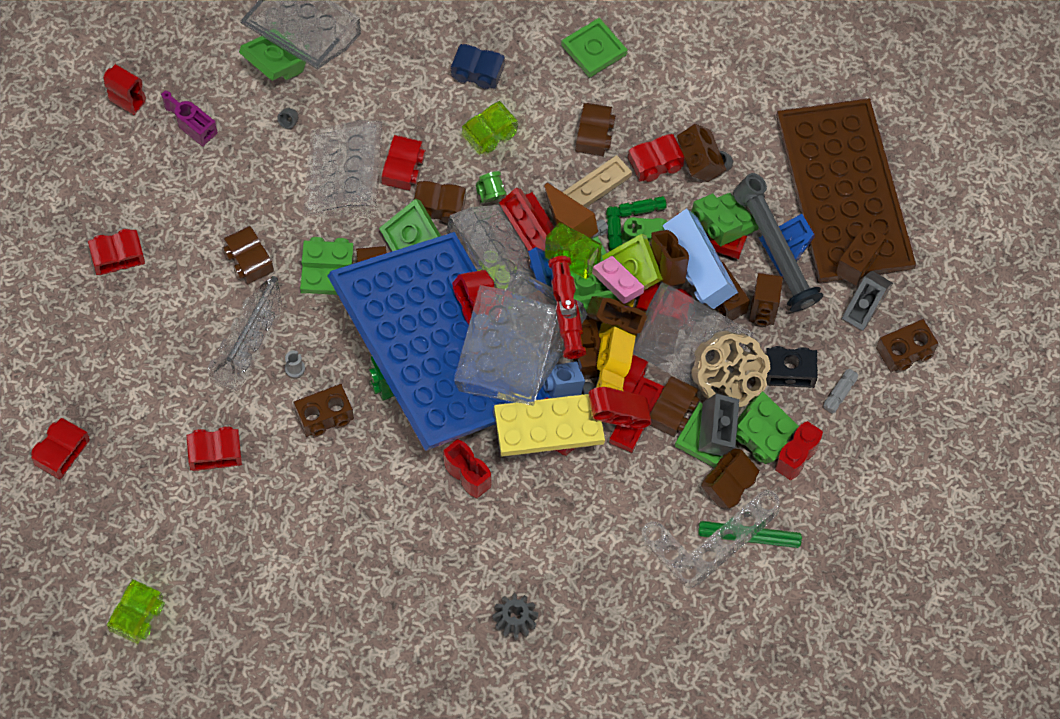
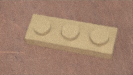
(599, 182)

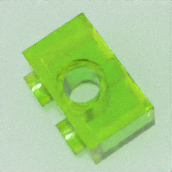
(573, 244)

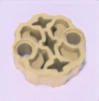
(737, 359)

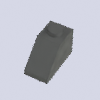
(867, 300)

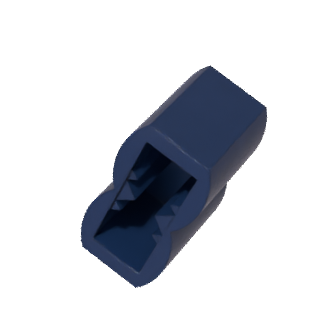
(477, 66)

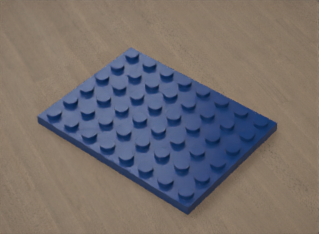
(417, 334)

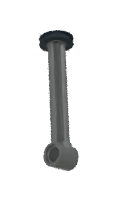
(751, 194)

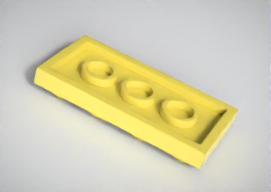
(547, 425)

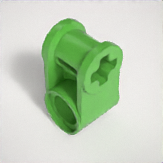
(490, 187)
(641, 226)

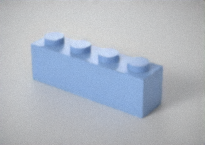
(704, 265)

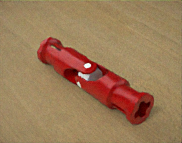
(564, 290)

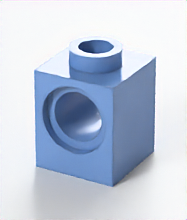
(565, 381)

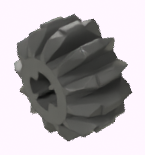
(515, 625)

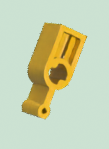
(615, 358)

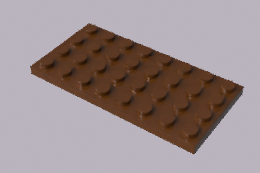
(844, 183)

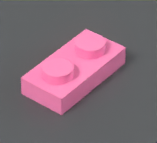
(618, 279)

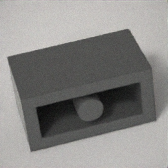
(719, 425)

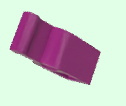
(191, 119)

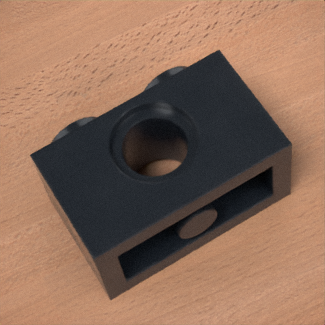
(802, 358)

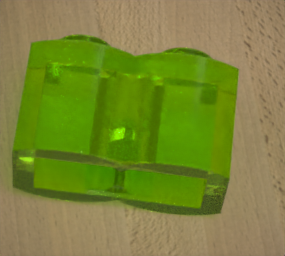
(490, 127)
(135, 611)

